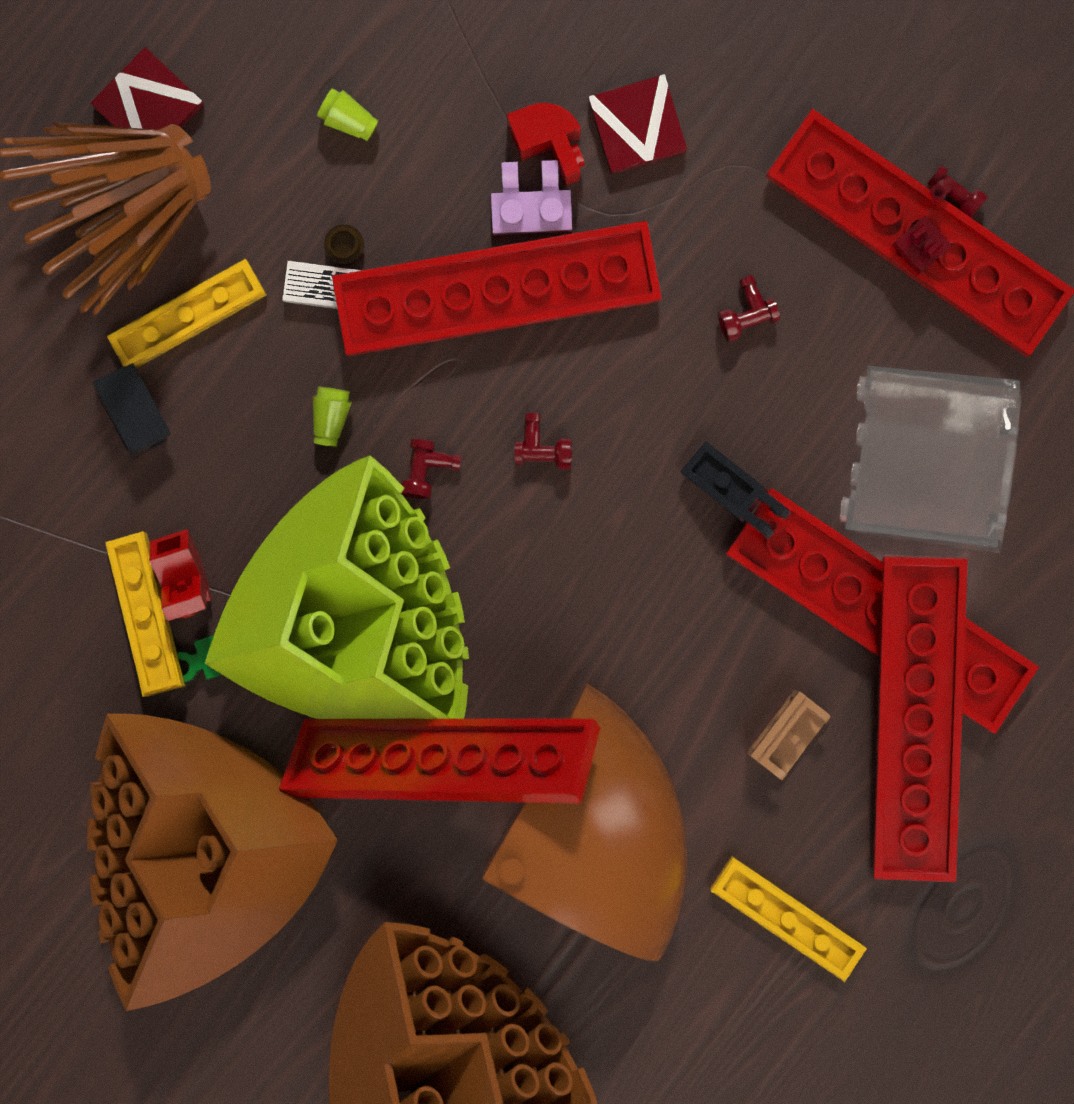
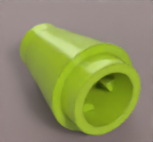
(346, 115)
(329, 414)

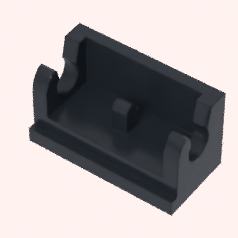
(132, 410)

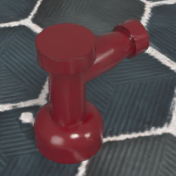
(944, 185)
(760, 311)
(531, 450)
(422, 457)

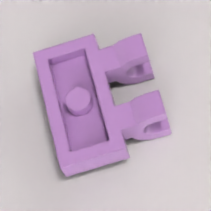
(531, 211)

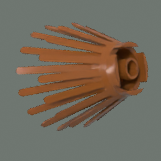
(131, 165)

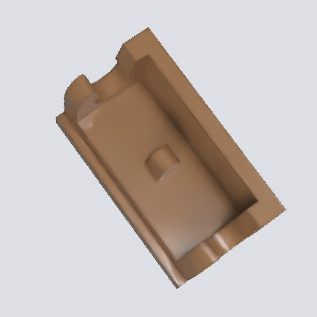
(788, 734)

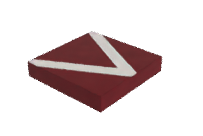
(146, 96)
(637, 124)

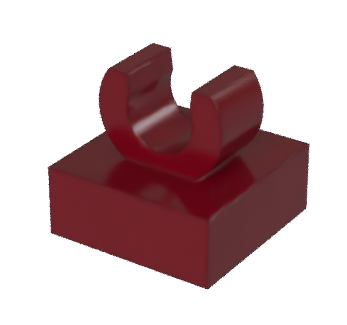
(921, 245)

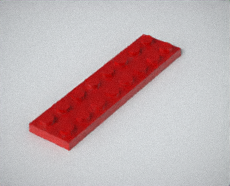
(882, 202)
(496, 288)
(845, 590)
(919, 718)
(443, 759)

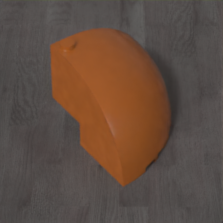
(193, 854)
(615, 858)
(444, 1028)

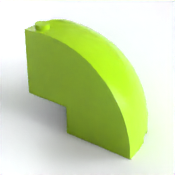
(348, 609)

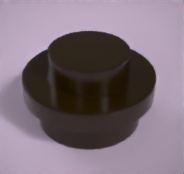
(344, 244)

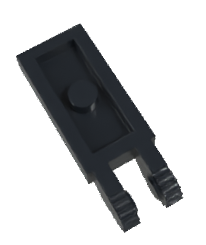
(731, 487)

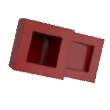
(547, 128)
(180, 575)

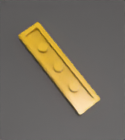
(187, 315)
(143, 617)
(788, 918)

